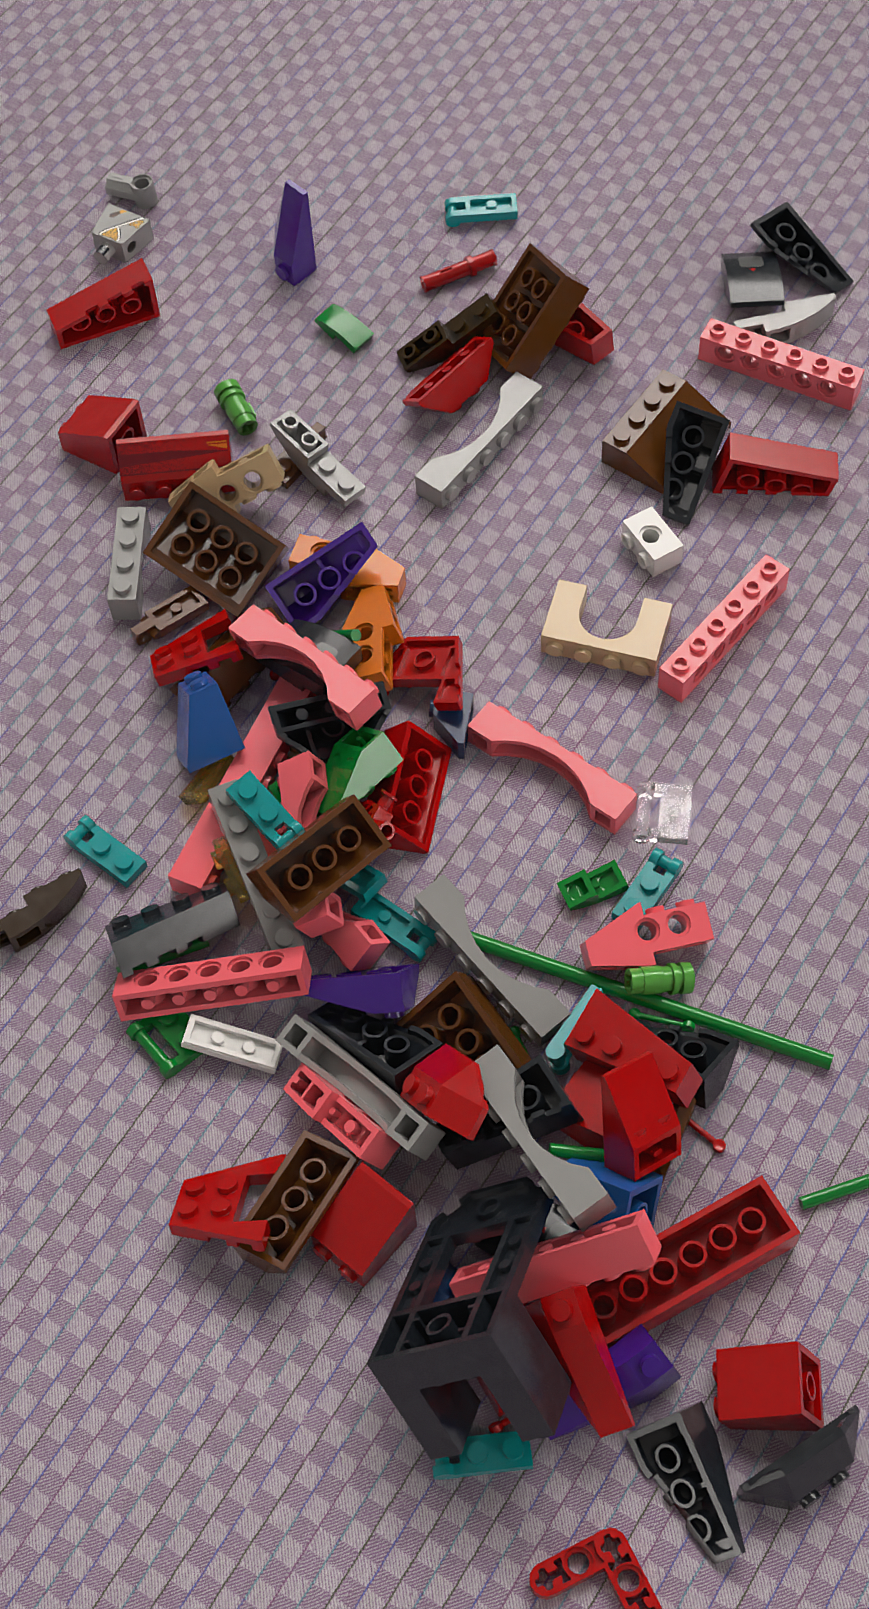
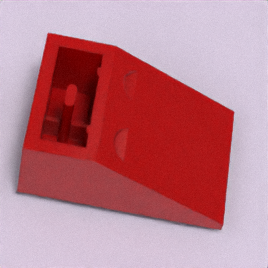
(638, 1119)

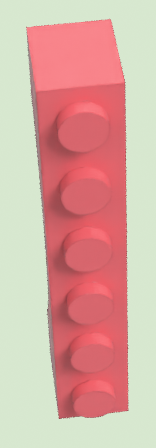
(265, 638)
(504, 735)
(302, 789)
(357, 942)

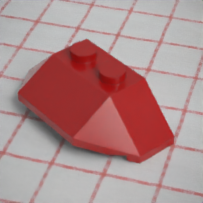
(454, 379)
(448, 1090)

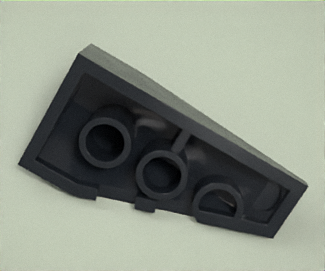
(795, 242)
(690, 452)
(376, 1043)
(707, 1051)
(690, 1469)

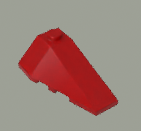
(579, 1344)

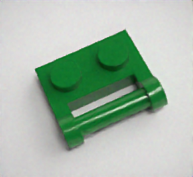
(172, 1030)

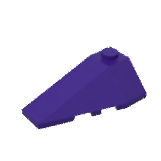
(294, 236)
(319, 580)
(382, 990)
(641, 1371)

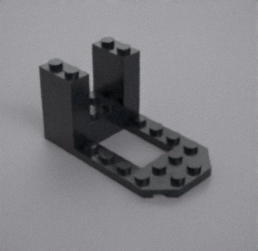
(438, 1346)

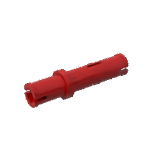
(459, 270)

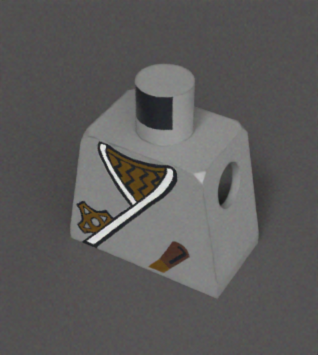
(120, 234)

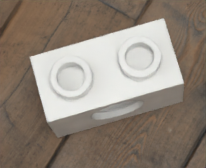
(651, 541)

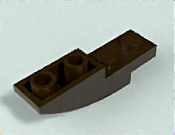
(443, 340)
(44, 910)

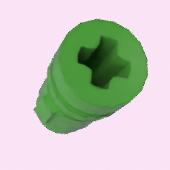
(239, 411)
(672, 978)

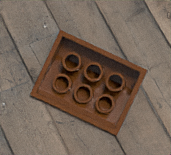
(534, 311)
(639, 438)
(215, 549)
(465, 1019)

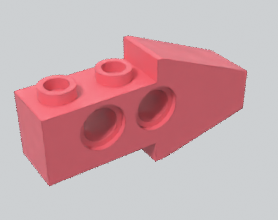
(621, 948)
(341, 1117)

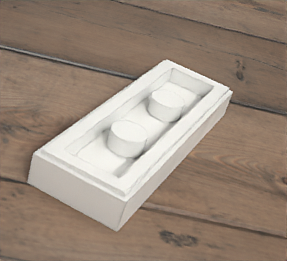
(232, 1044)

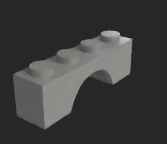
(125, 580)

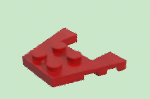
(191, 651)
(432, 663)
(214, 1202)

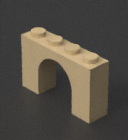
(633, 652)

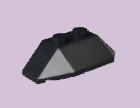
(313, 725)
(807, 1467)

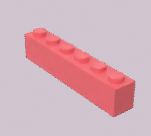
(576, 1258)

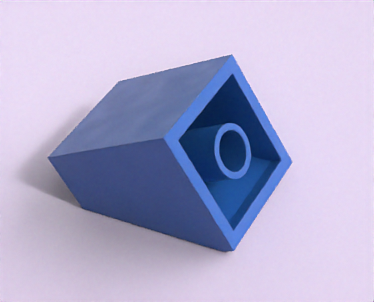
(204, 723)
(626, 1194)

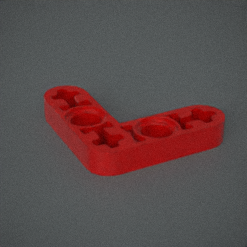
(598, 1563)

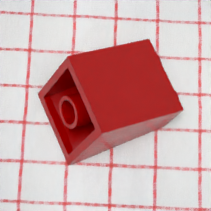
(97, 425)
(586, 1095)
(364, 1226)
(768, 1388)

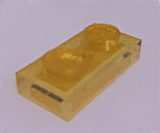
(207, 778)
(224, 859)

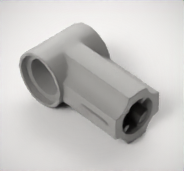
(136, 188)

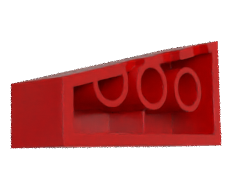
(105, 306)
(586, 336)
(774, 467)
(613, 1037)

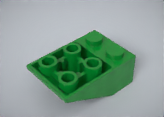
(358, 765)

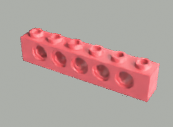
(780, 364)
(723, 628)
(213, 983)

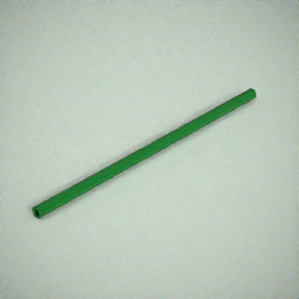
(655, 1002)

